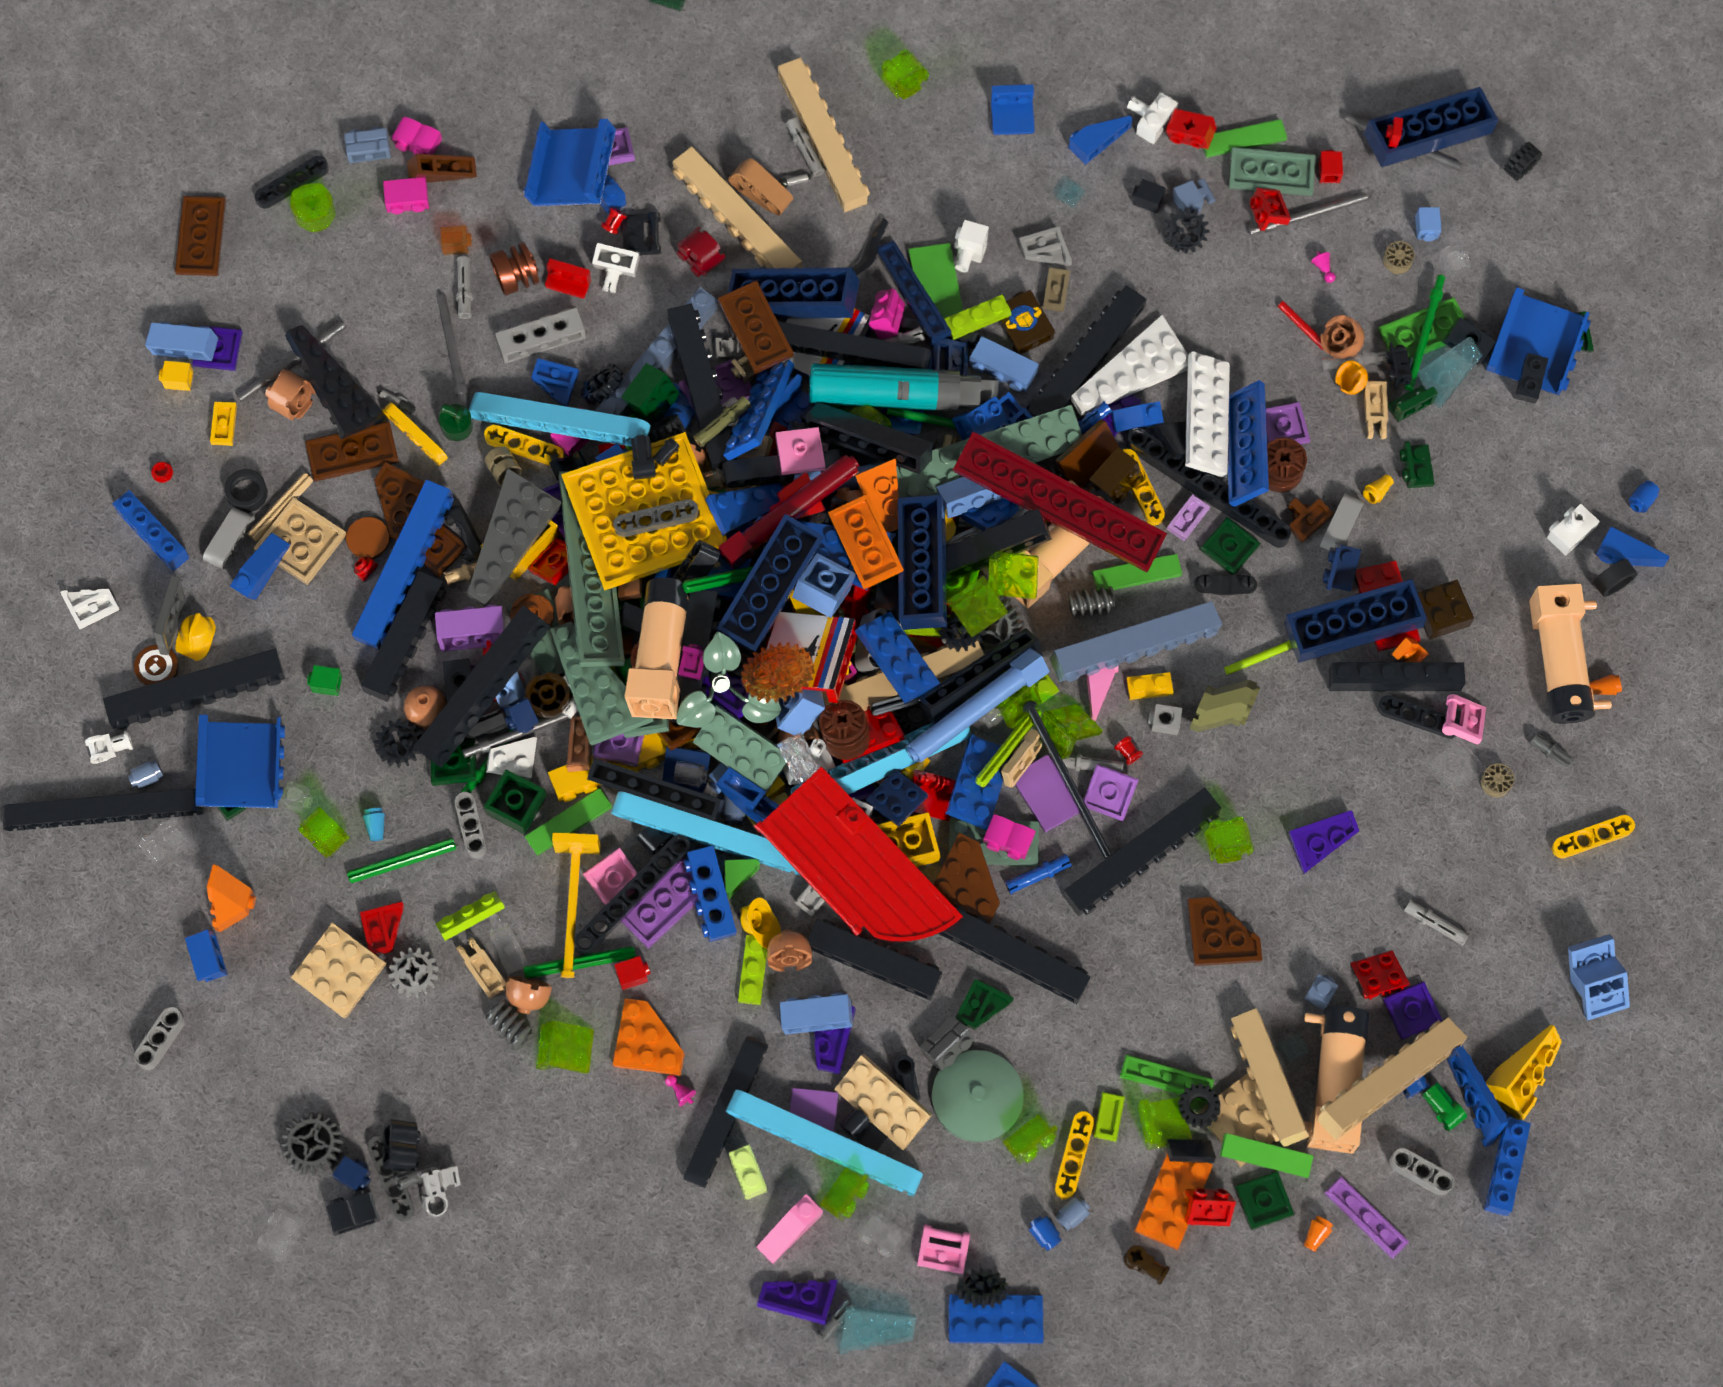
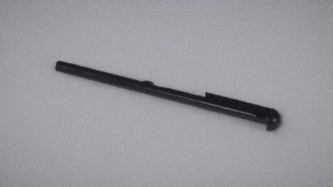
(1030, 707)

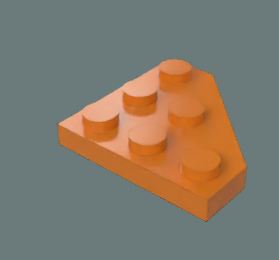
(646, 1042)

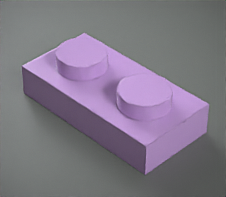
(1188, 518)

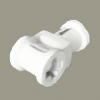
(107, 746)

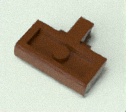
(1308, 518)

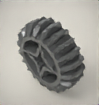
(999, 630)
(315, 1134)

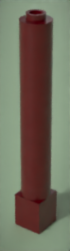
(742, 545)

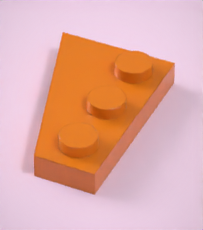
(882, 489)

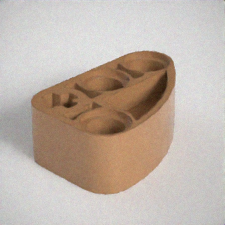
(760, 187)

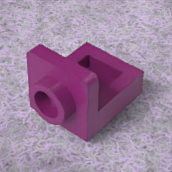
(692, 662)

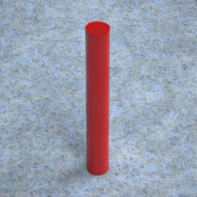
(1295, 318)

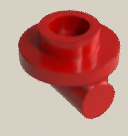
(364, 568)

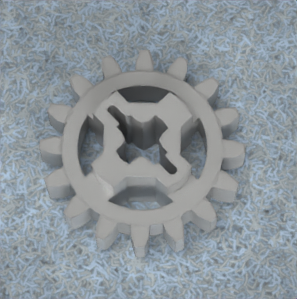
(405, 973)

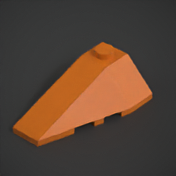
(229, 898)

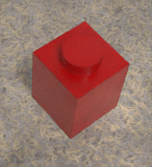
(1330, 166)
(632, 972)

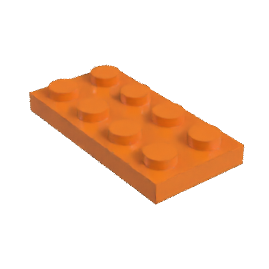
(865, 541)
(1167, 1202)

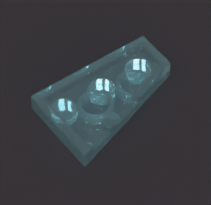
(1450, 370)
(873, 1328)

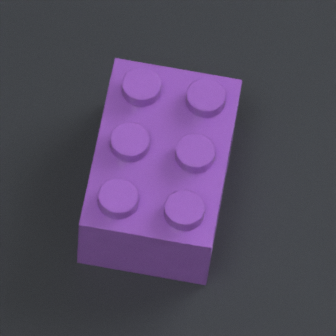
(469, 627)

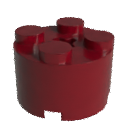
(700, 252)

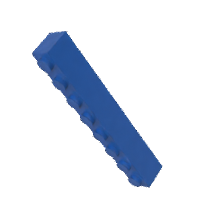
(403, 564)

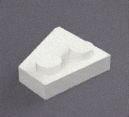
(89, 605)
(515, 757)

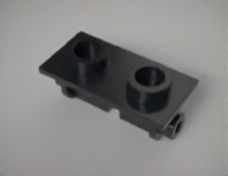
(1399, 373)

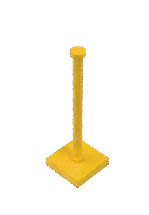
(576, 845)

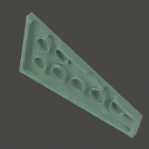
(596, 691)

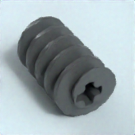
(1091, 602)
(509, 1026)

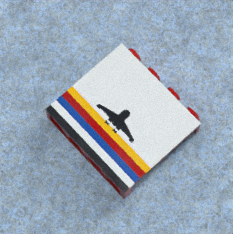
(827, 641)

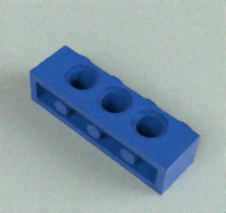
(151, 530)
(707, 859)
(1507, 1167)

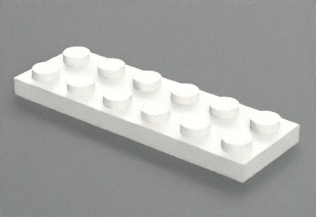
(1207, 414)

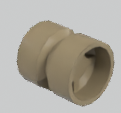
(500, 460)

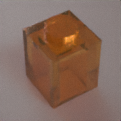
(455, 240)

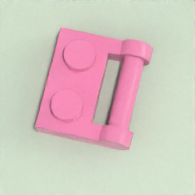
(1471, 719)
(940, 1256)

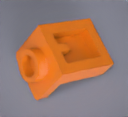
(1410, 651)

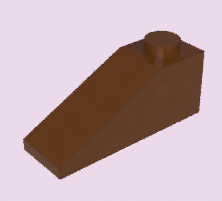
(441, 167)

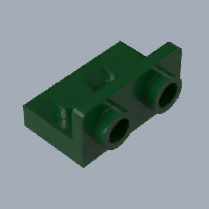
(1412, 402)
(1417, 465)

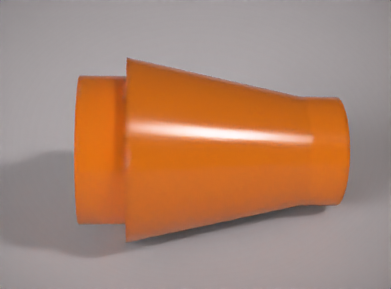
(1607, 685)
(1317, 1233)

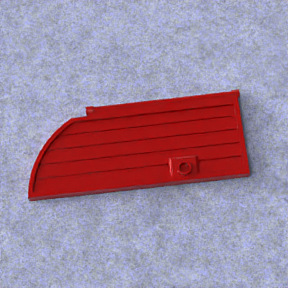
(855, 864)

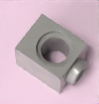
(1172, 713)

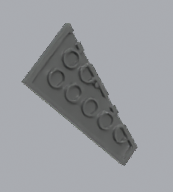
(514, 527)

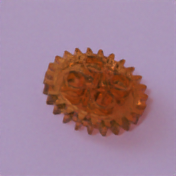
(777, 672)

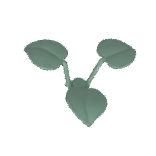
(718, 657)

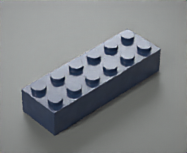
(1433, 126)
(803, 290)
(924, 562)
(770, 583)
(1355, 620)

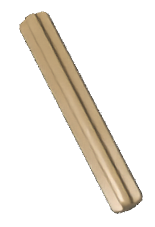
(272, 514)

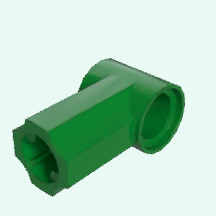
(1447, 1111)

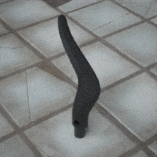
(872, 248)

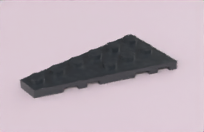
(336, 389)

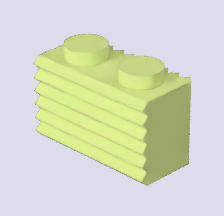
(747, 1172)

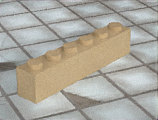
(1270, 1078)

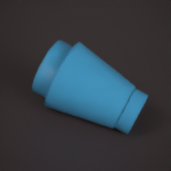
(374, 823)

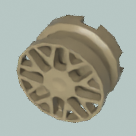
(1398, 258)
(1497, 781)

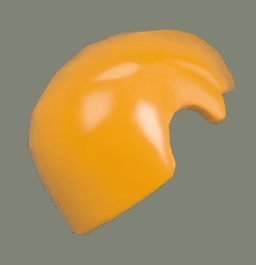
(1351, 377)

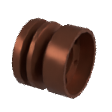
(514, 268)
(1286, 474)
(844, 729)

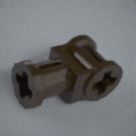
(1145, 1264)

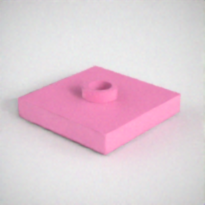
(800, 451)
(611, 876)

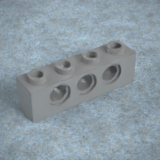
(535, 344)

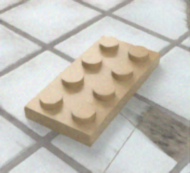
(883, 1101)

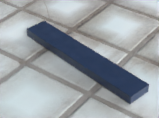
(913, 292)

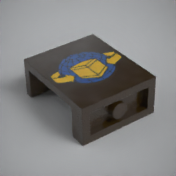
(1028, 324)

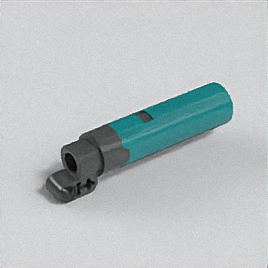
(898, 387)

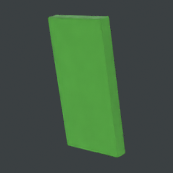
(938, 276)
(1408, 328)

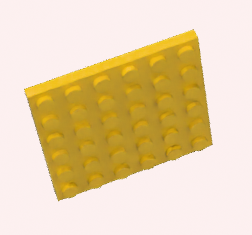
(609, 490)

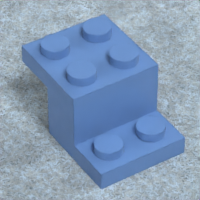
(1598, 977)

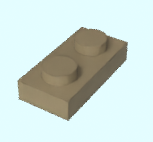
(1056, 289)

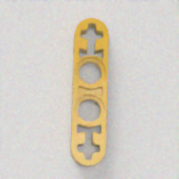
(414, 433)
(525, 443)
(1146, 486)
(1592, 834)
(1074, 1155)

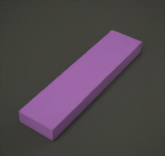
(1366, 1217)

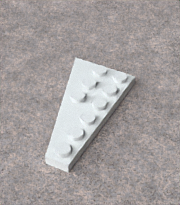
(1143, 363)

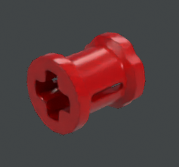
(613, 220)
(1128, 750)

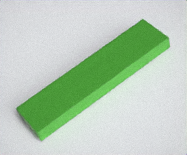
(1247, 137)
(1129, 575)
(569, 820)
(1161, 1075)
(1266, 1155)

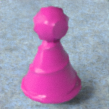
(1322, 261)
(682, 1092)

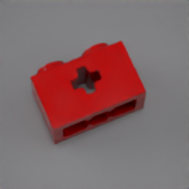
(1191, 129)

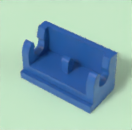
(206, 956)

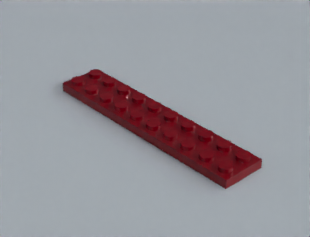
(1060, 502)

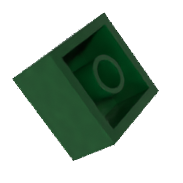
(650, 394)
(515, 801)

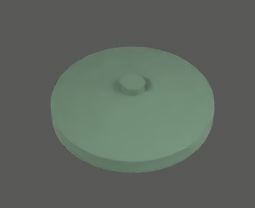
(978, 1096)

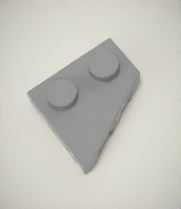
(1046, 247)

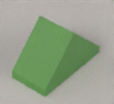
(738, 873)

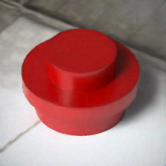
(162, 472)

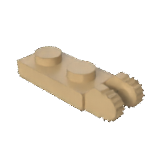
(1376, 407)
(1021, 758)
(483, 970)

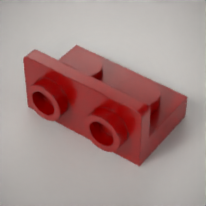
(1269, 208)
(567, 278)
(1209, 1207)

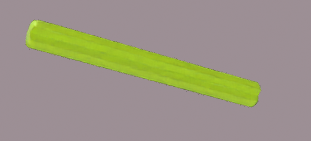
(1005, 751)

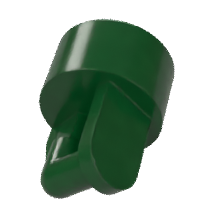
(455, 422)

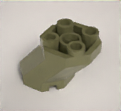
(1225, 705)

